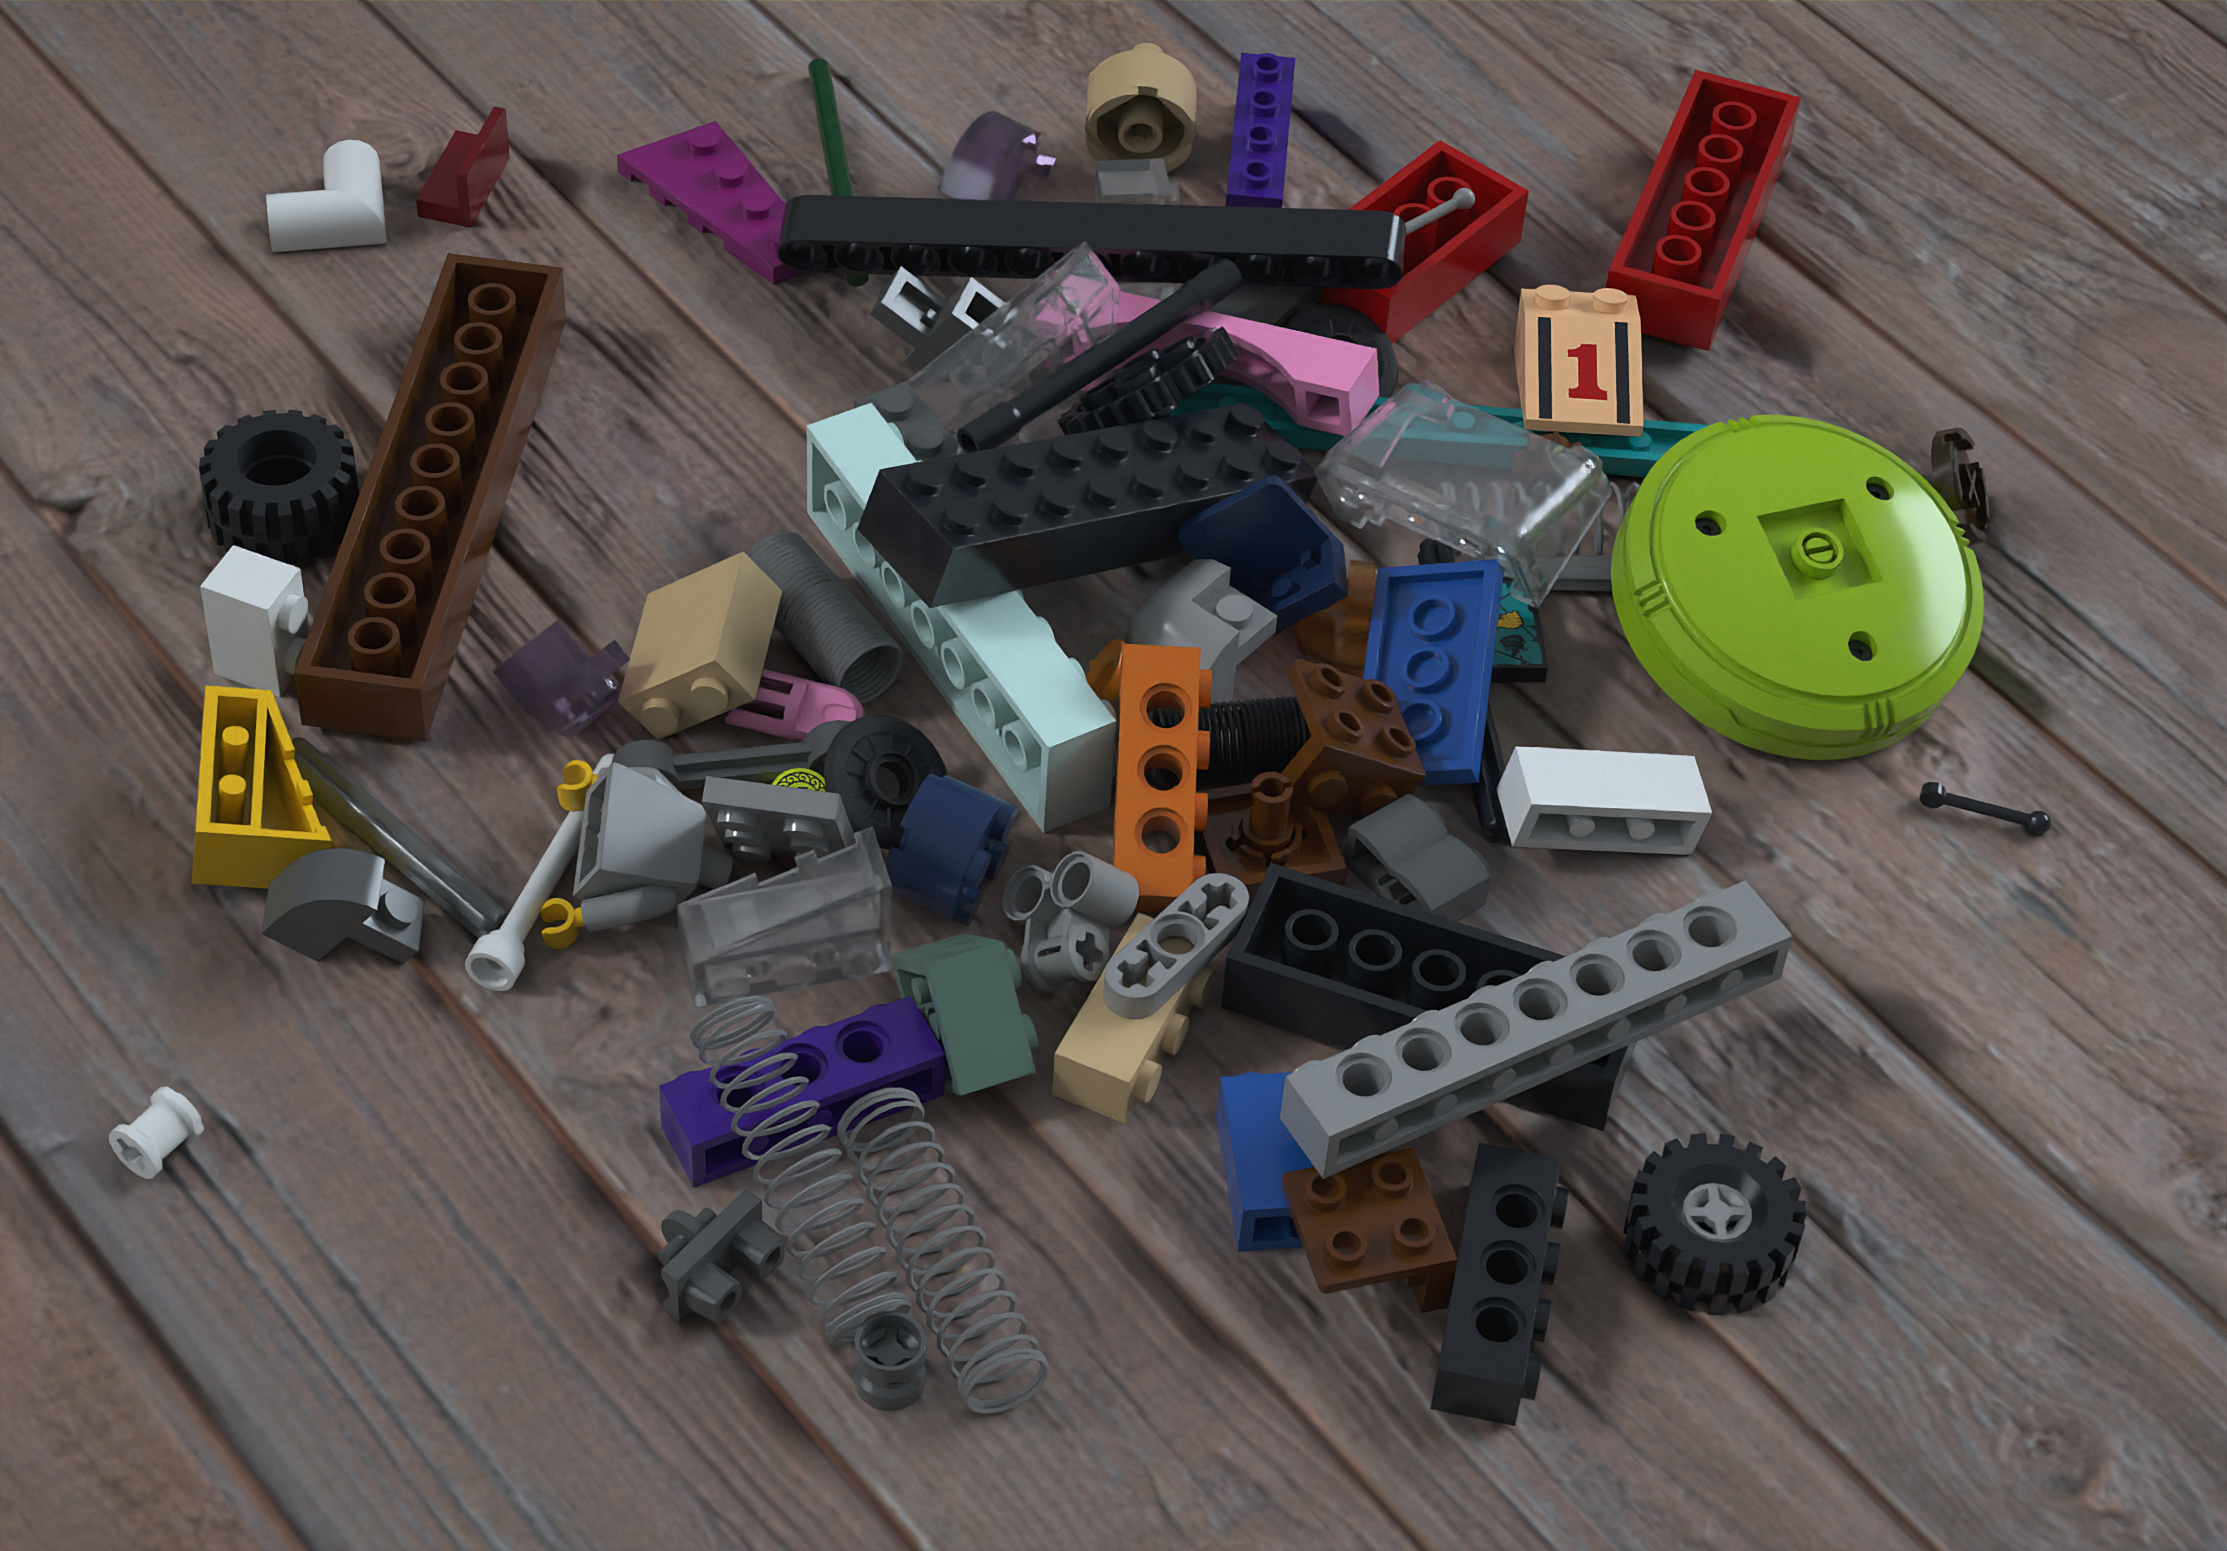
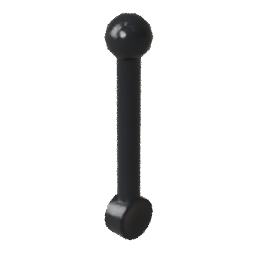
(1935, 795)

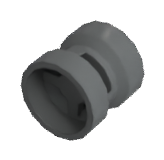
(890, 1360)

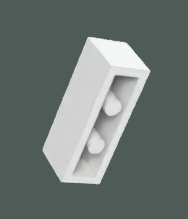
(1603, 801)

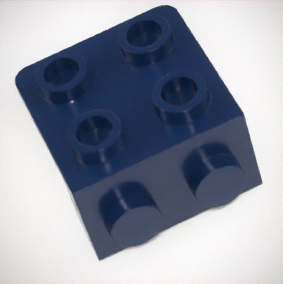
(1274, 550)

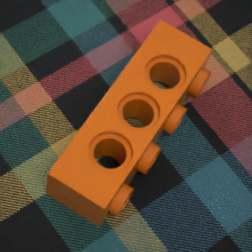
(1148, 680)

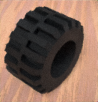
(280, 486)

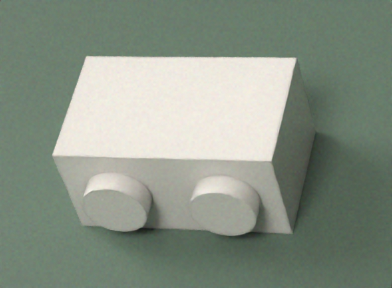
(255, 619)

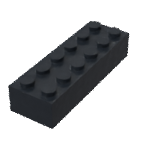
(1365, 965)

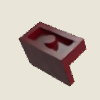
(466, 173)

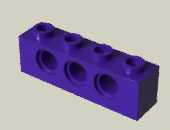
(1260, 131)
(843, 1063)

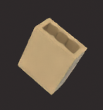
(700, 646)

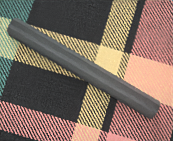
(397, 842)

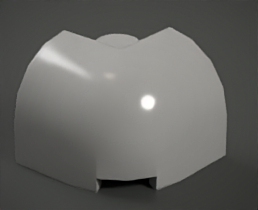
(1207, 613)

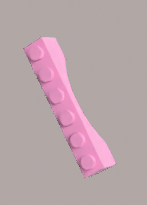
(1310, 376)

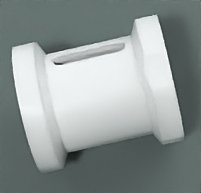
(156, 1132)

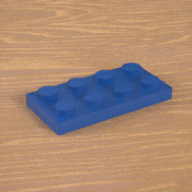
(1436, 653)

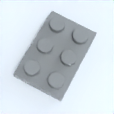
(775, 819)

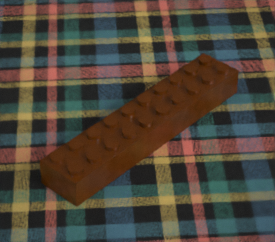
(432, 500)

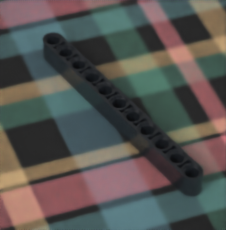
(1129, 239)

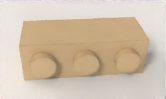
(1116, 1060)

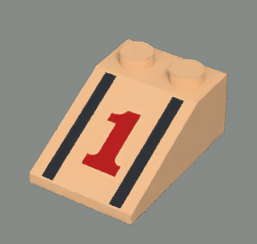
(1579, 361)

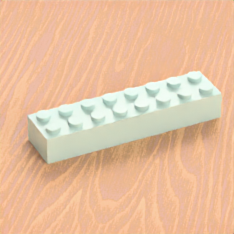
(982, 654)

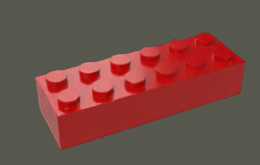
(1703, 206)

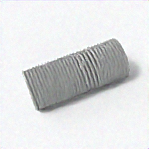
(826, 619)

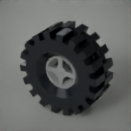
(1744, 1202)

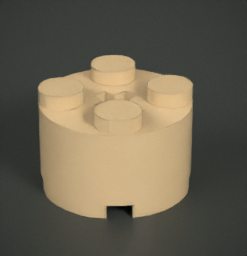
(1141, 107)

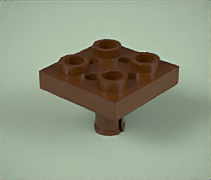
(1267, 830)

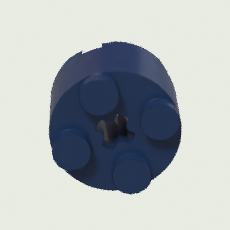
(949, 846)

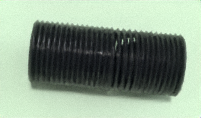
(1267, 737)

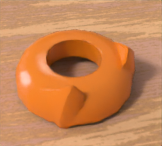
(1104, 671)

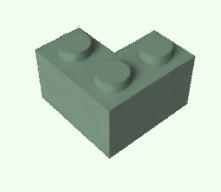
(971, 1007)

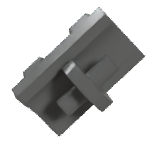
(708, 1248)

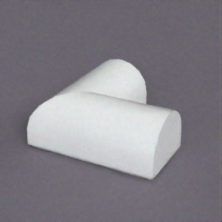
(342, 214)

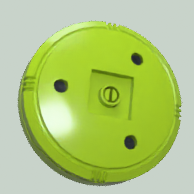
(1796, 587)

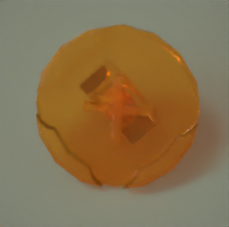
(1342, 631)

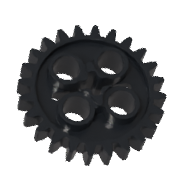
(1152, 383)

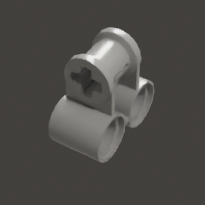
(1068, 917)

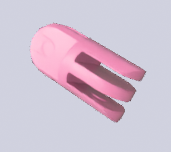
(801, 710)

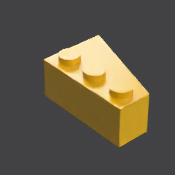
(250, 793)

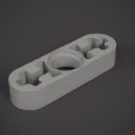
(1172, 971)

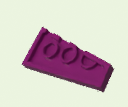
(717, 190)

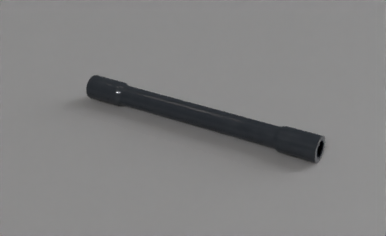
(1008, 418)

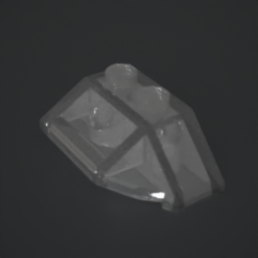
(1023, 342)

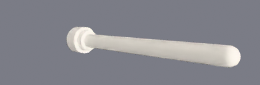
(499, 955)

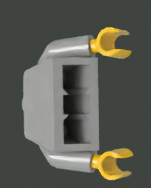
(635, 850)

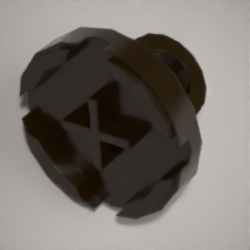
(1960, 482)

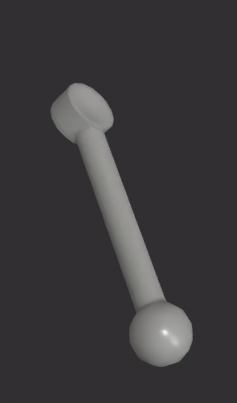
(1462, 199)

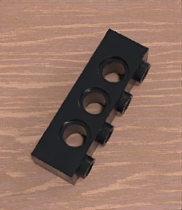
(1487, 1376)

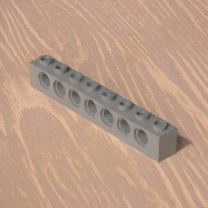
(1532, 1028)

